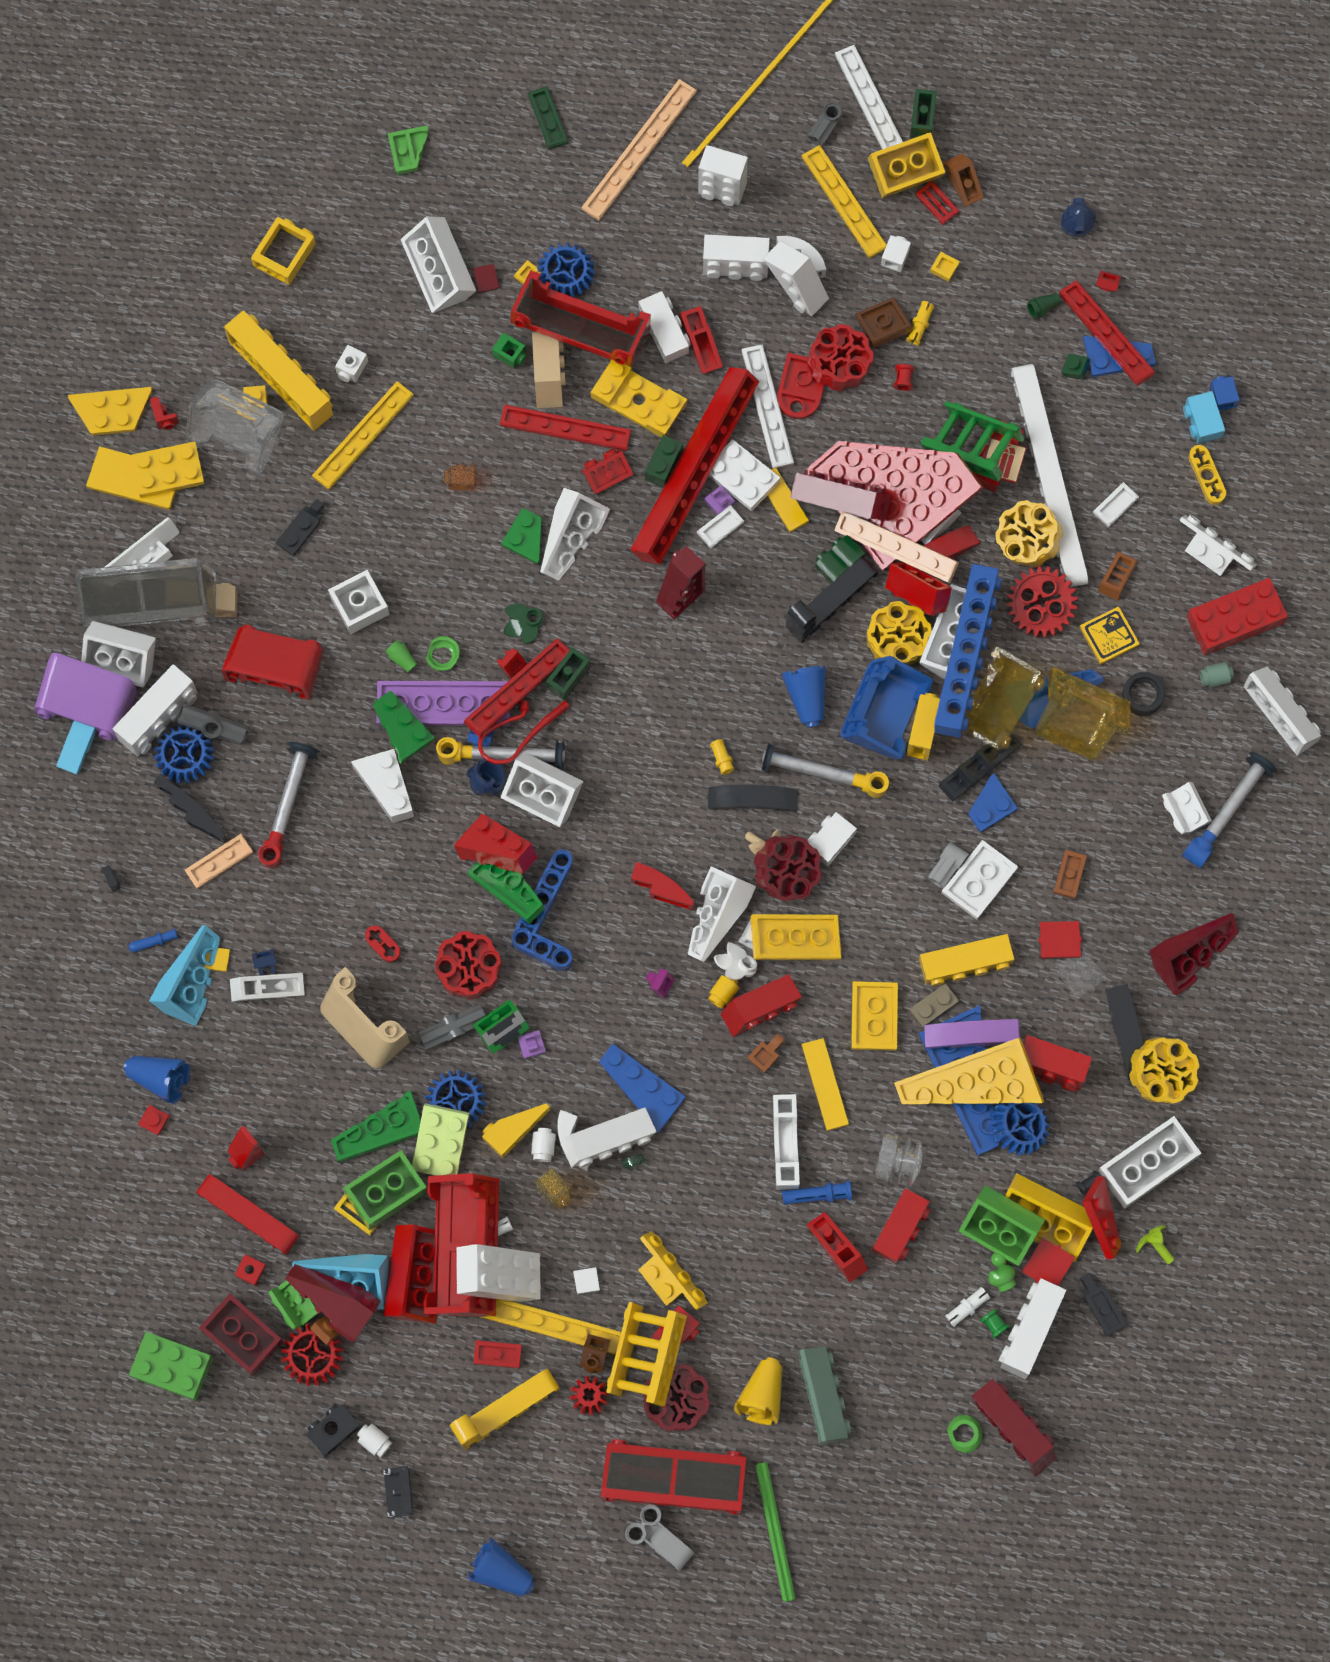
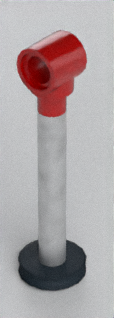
(273, 844)

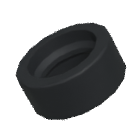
(1155, 682)

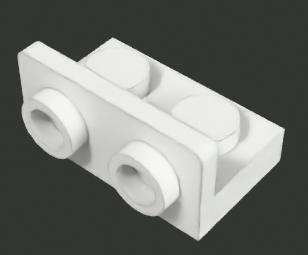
(1186, 809)

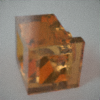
(460, 477)

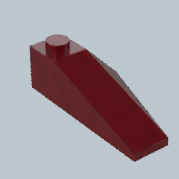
(1184, 954)
(341, 1302)

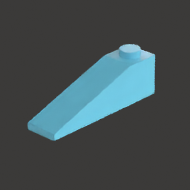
(362, 1270)

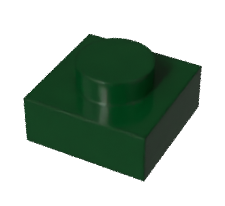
(1075, 366)

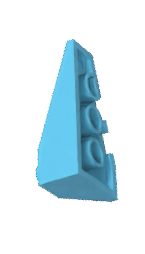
(184, 984)

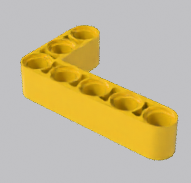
(508, 1406)

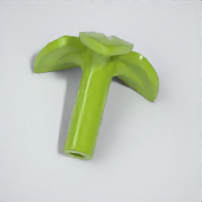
(1156, 1239)

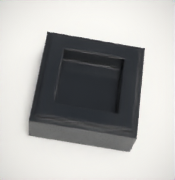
(111, 878)

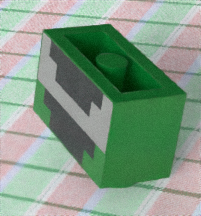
(501, 1026)

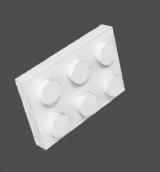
(743, 475)
(979, 879)

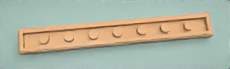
(639, 150)

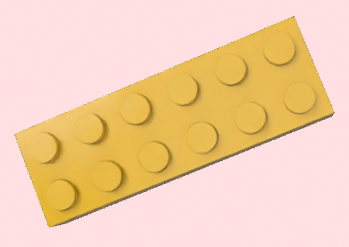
(279, 370)

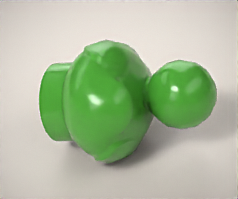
(1004, 1275)

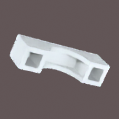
(785, 1142)

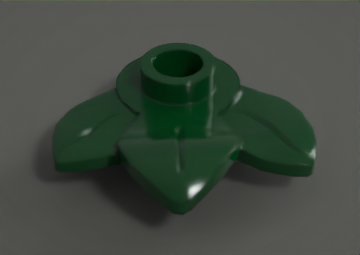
(520, 623)

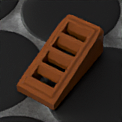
(1112, 588)

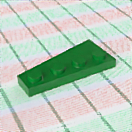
(509, 889)

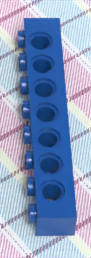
(980, 578)

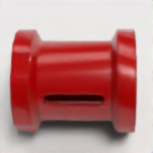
(903, 377)

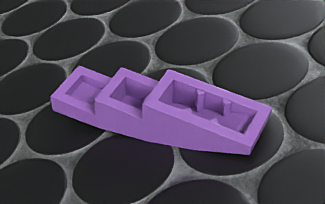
(971, 1033)

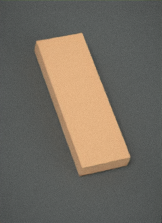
(219, 861)

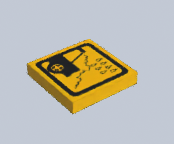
(1109, 635)

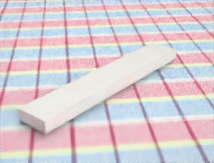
(868, 97)
(768, 408)

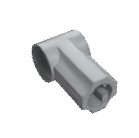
(948, 864)

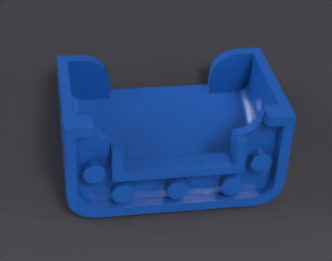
(884, 706)

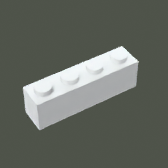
(608, 1137)

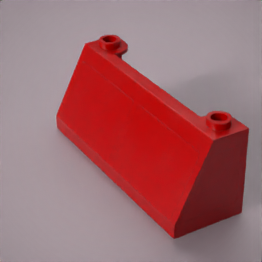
(464, 1217)

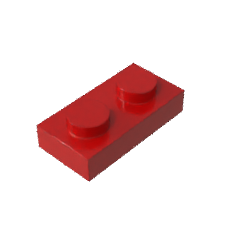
(497, 1354)

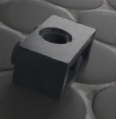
(346, 1427)

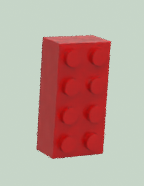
(1237, 616)

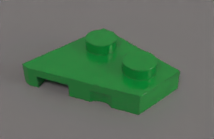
(525, 536)

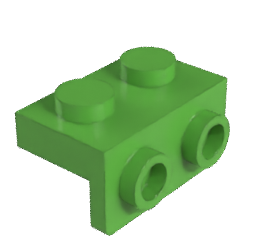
(294, 1308)

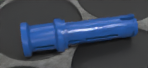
(828, 1192)

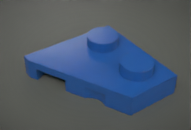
(991, 805)

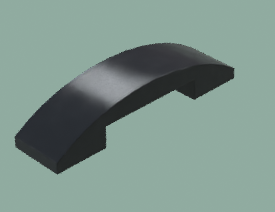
(752, 797)

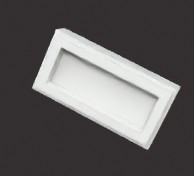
(1115, 504)
(720, 527)

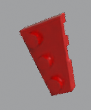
(1101, 1215)

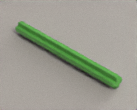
(775, 1532)

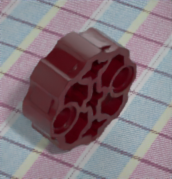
(796, 853)
(699, 1401)

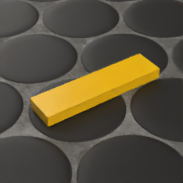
(825, 1084)

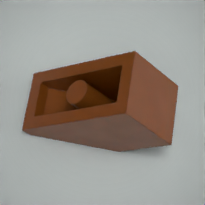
(964, 179)

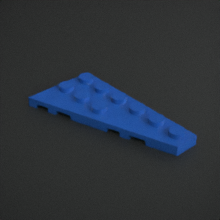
(973, 1117)

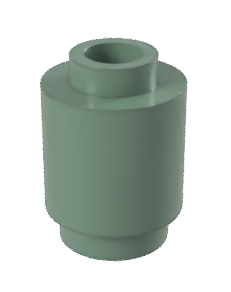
(1216, 675)

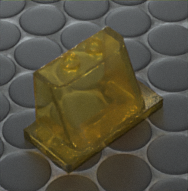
(1081, 714)

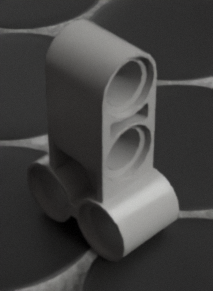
(661, 1539)

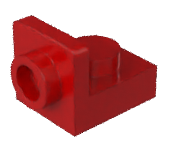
(162, 418)

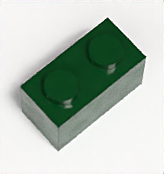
(923, 112)
(663, 461)
(568, 674)

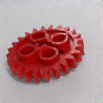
(1036, 583)

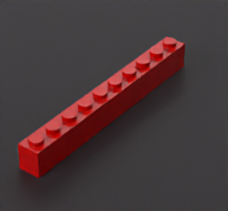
(694, 465)

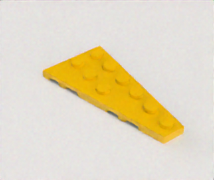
(985, 1077)

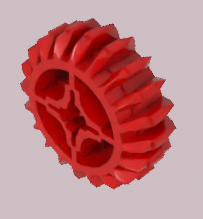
(309, 1375)

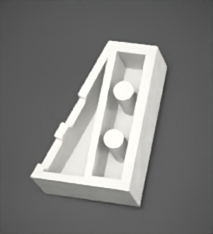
(797, 278)
(385, 782)

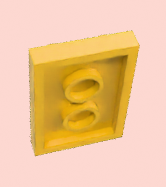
(167, 469)
(874, 1016)

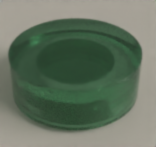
(633, 1161)

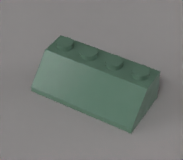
(823, 1395)

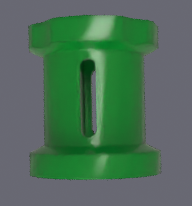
(994, 1323)

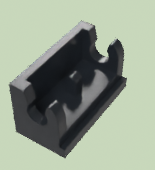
(398, 1491)

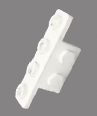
(149, 547)
(1212, 550)

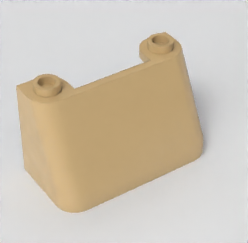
(373, 1044)

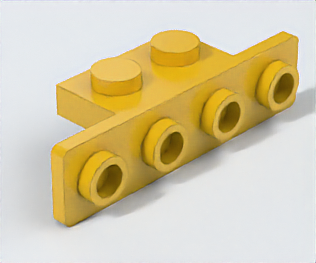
(667, 1276)

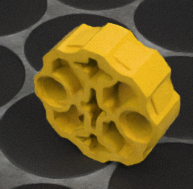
(1009, 541)
(895, 645)
(1167, 1091)

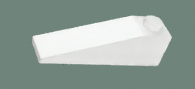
(571, 525)

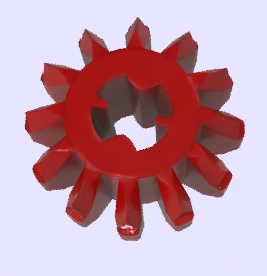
(581, 1395)

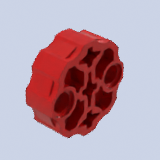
(856, 352)
(487, 974)

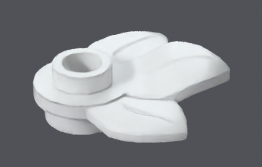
(736, 962)

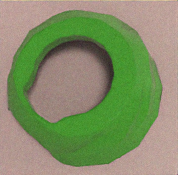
(447, 642)
(975, 1442)

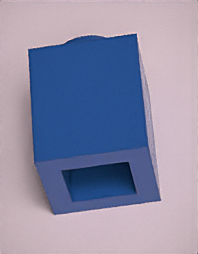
(1224, 392)

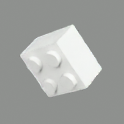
(358, 602)

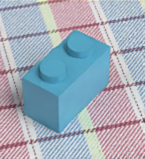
(1204, 417)

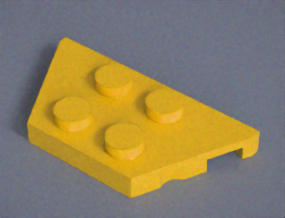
(111, 410)

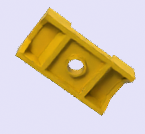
(620, 385)

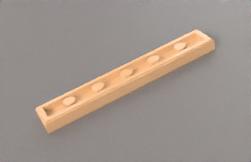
(897, 546)

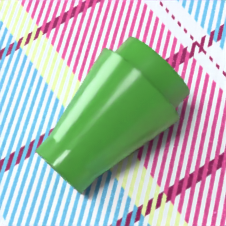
(400, 655)

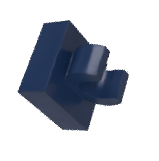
(263, 959)

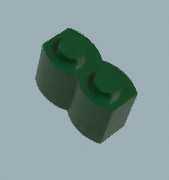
(839, 558)

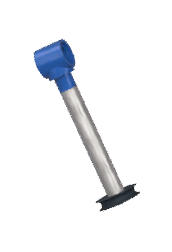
(1201, 847)

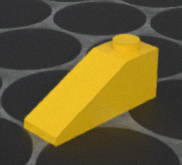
(511, 1130)

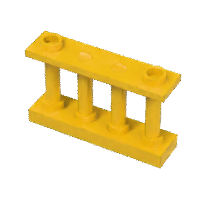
(666, 1357)

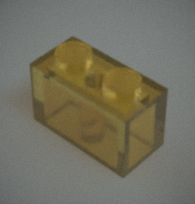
(554, 1189)

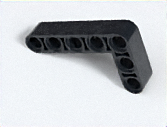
(806, 620)

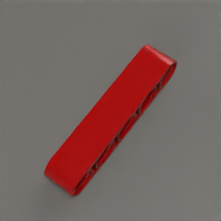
(247, 1214)

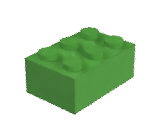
(385, 1190)
(1001, 1225)
(171, 1366)

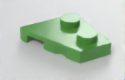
(408, 148)

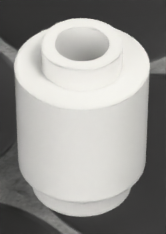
(543, 1145)
(374, 1440)

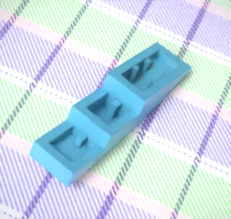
(76, 746)

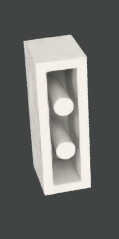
(665, 327)

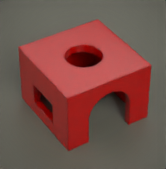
(253, 1278)

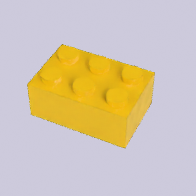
(906, 165)

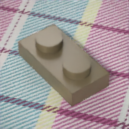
(934, 1005)

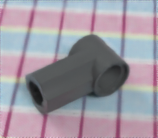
(825, 125)

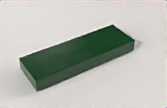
(547, 118)

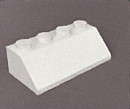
(438, 263)
(940, 643)
(1282, 710)

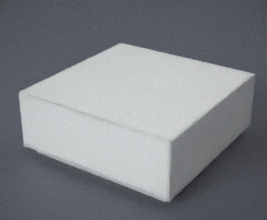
(586, 1280)

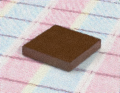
(883, 322)

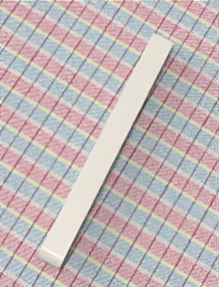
(1049, 471)

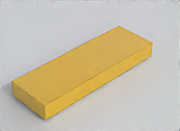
(787, 508)

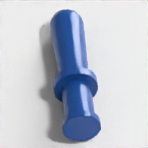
(142, 944)

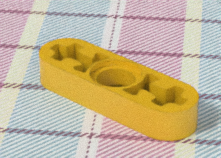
(1195, 463)

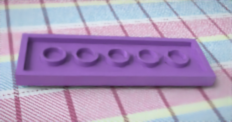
(441, 701)

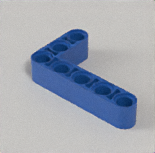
(532, 931)

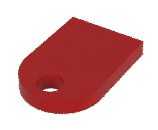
(799, 387)

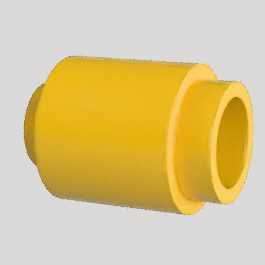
(723, 991)

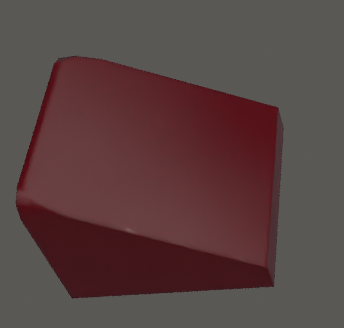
(486, 278)

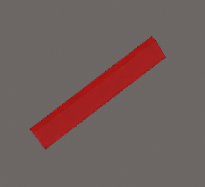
(1107, 333)
(565, 427)
(516, 688)

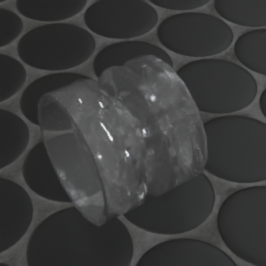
(899, 1159)

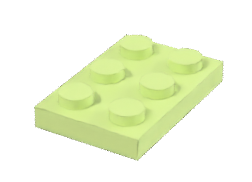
(440, 1140)

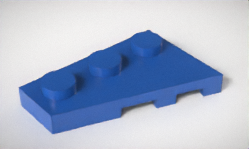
(1103, 364)

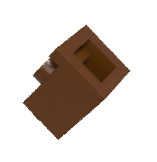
(592, 1357)

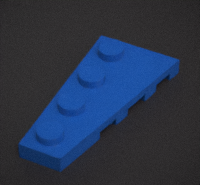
(642, 1086)

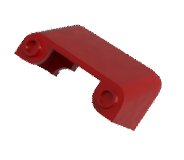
(273, 661)

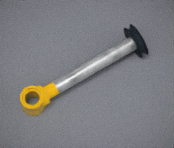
(499, 753)
(827, 772)

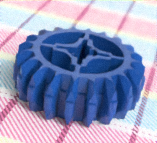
(579, 260)
(177, 760)
(466, 1098)
(1031, 1138)

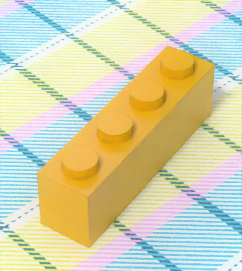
(966, 959)

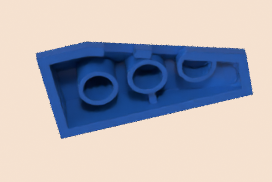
(1040, 699)

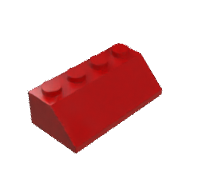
(410, 1274)

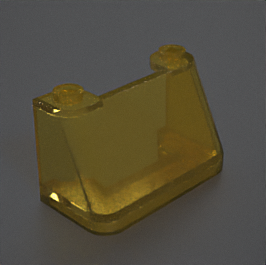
(1002, 698)

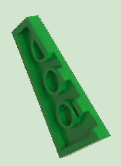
(387, 1127)

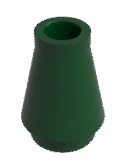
(1043, 304)

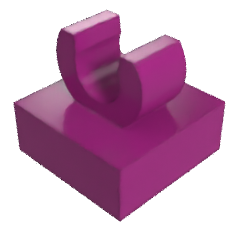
(661, 982)

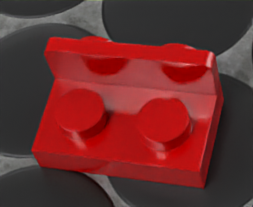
(607, 470)

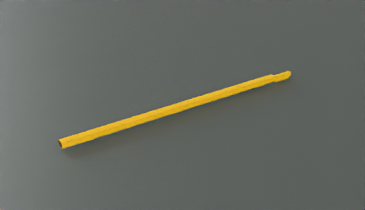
(694, 154)

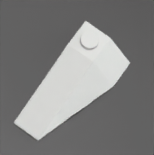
(722, 906)

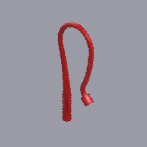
(524, 708)

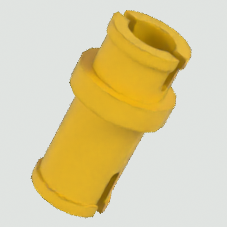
(723, 760)

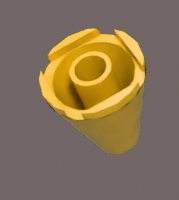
(762, 1393)

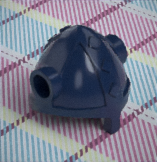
(1078, 218)
(486, 777)

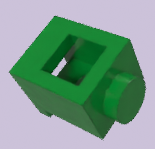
(508, 344)

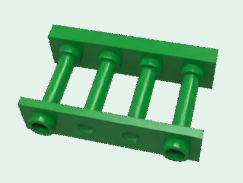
(989, 467)

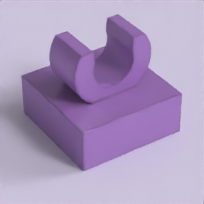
(719, 500)
(531, 1044)

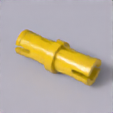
(920, 323)

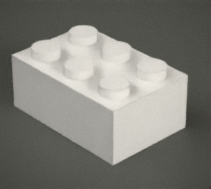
(722, 176)
(735, 257)
(119, 651)
(541, 789)

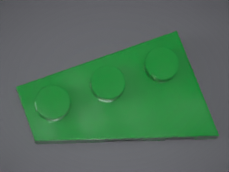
(404, 729)

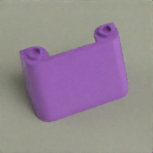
(84, 694)

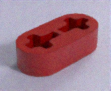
(386, 940)

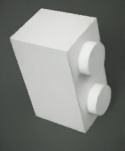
(832, 837)

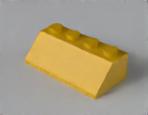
(1065, 1220)

